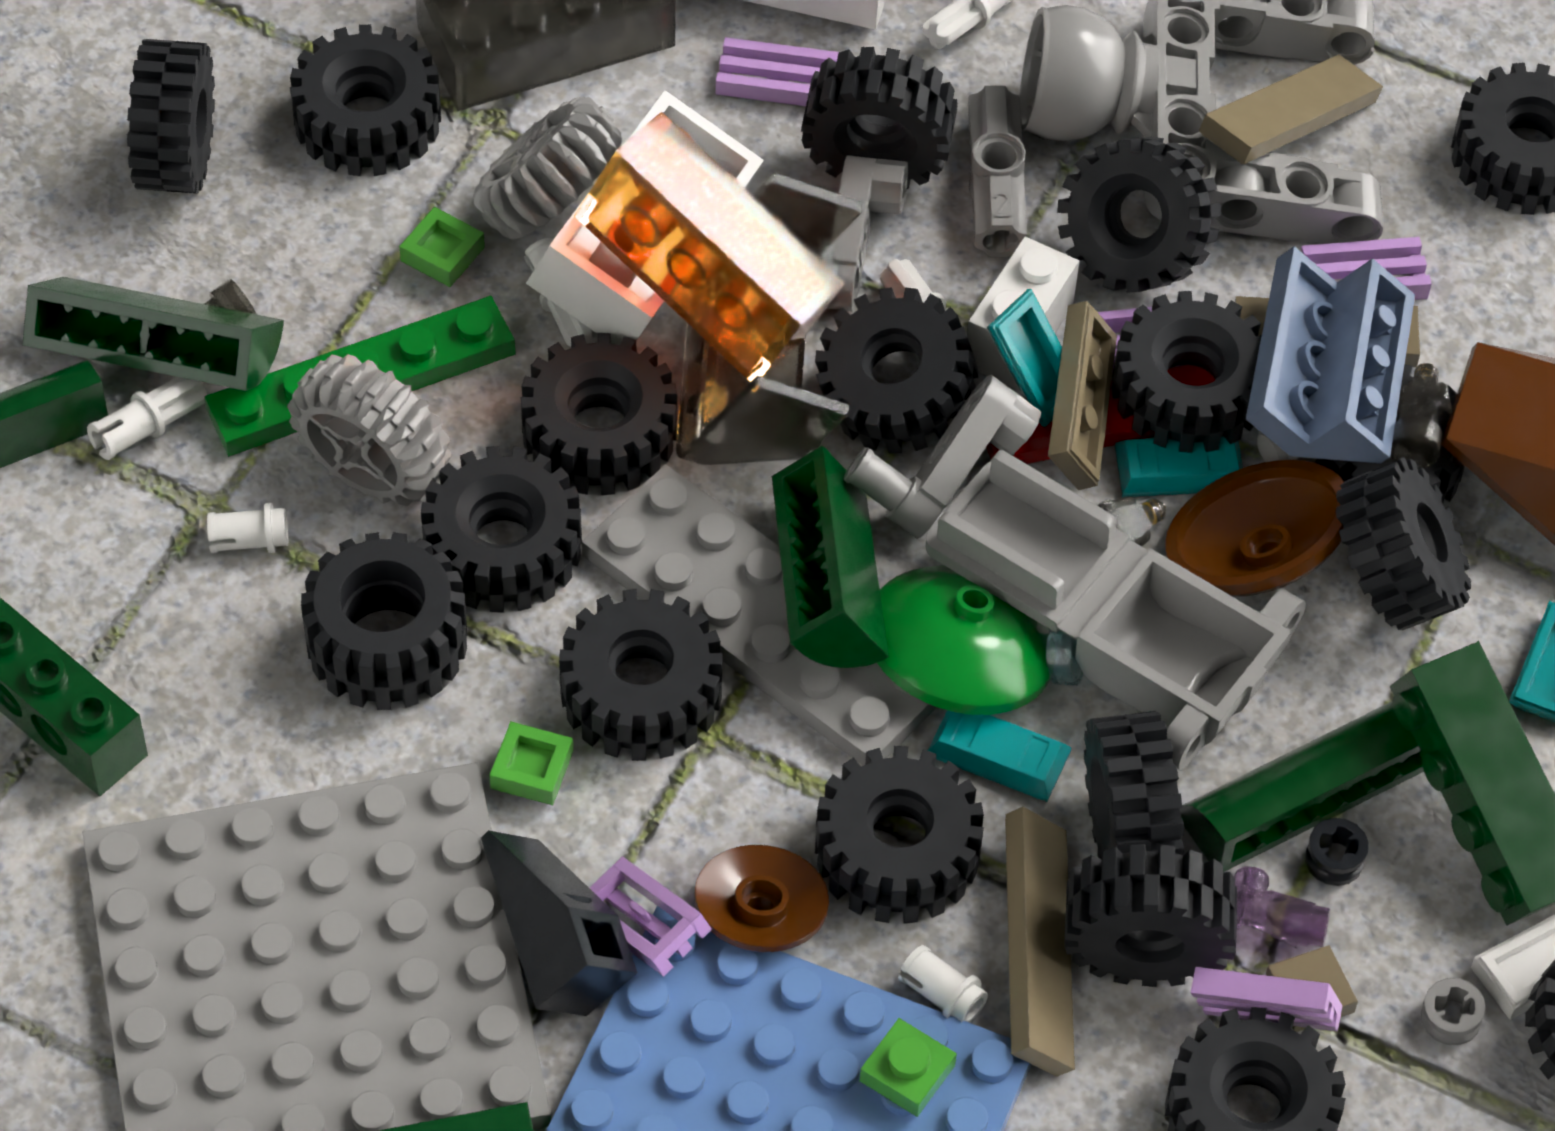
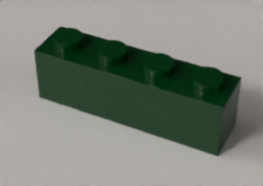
(1486, 775)

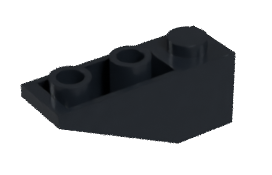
(560, 927)

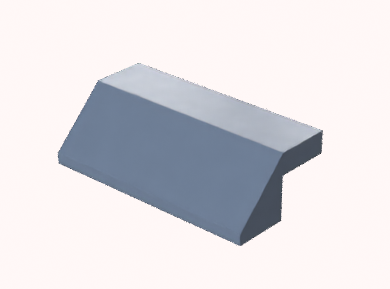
(1331, 361)

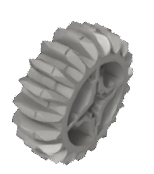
(547, 168)
(369, 429)

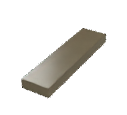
(1290, 109)
(1036, 944)

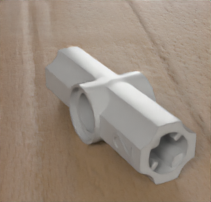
(997, 171)

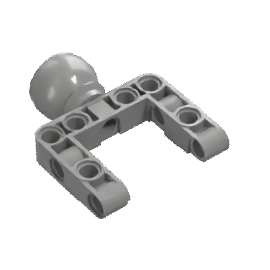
(1087, 76)

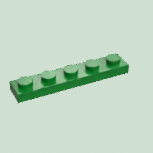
(415, 353)

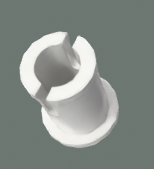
(248, 529)
(943, 985)

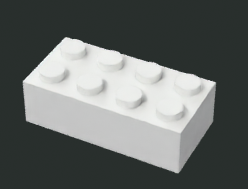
(590, 279)

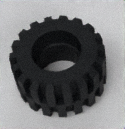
(374, 579)

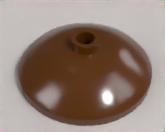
(1258, 527)

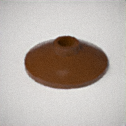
(761, 898)

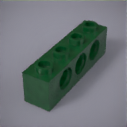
(65, 706)

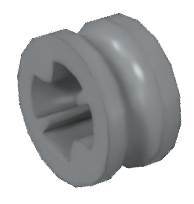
(1453, 990)

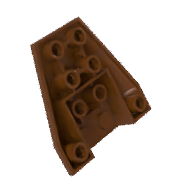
(1507, 429)

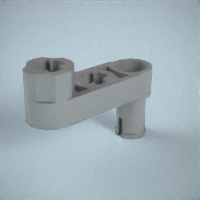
(882, 189)
(988, 416)

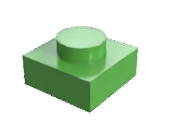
(442, 246)
(531, 763)
(908, 1067)

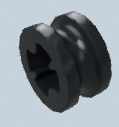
(1352, 862)

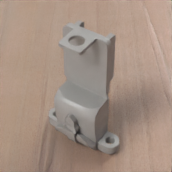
(1137, 617)

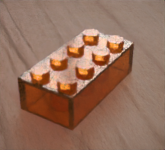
(708, 248)

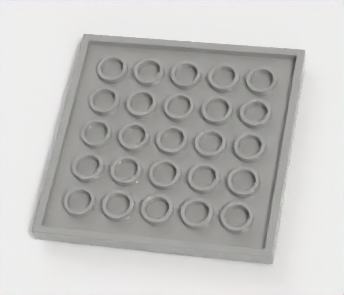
(313, 962)

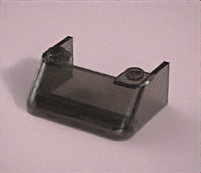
(771, 417)

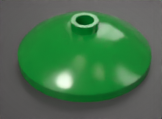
(960, 644)

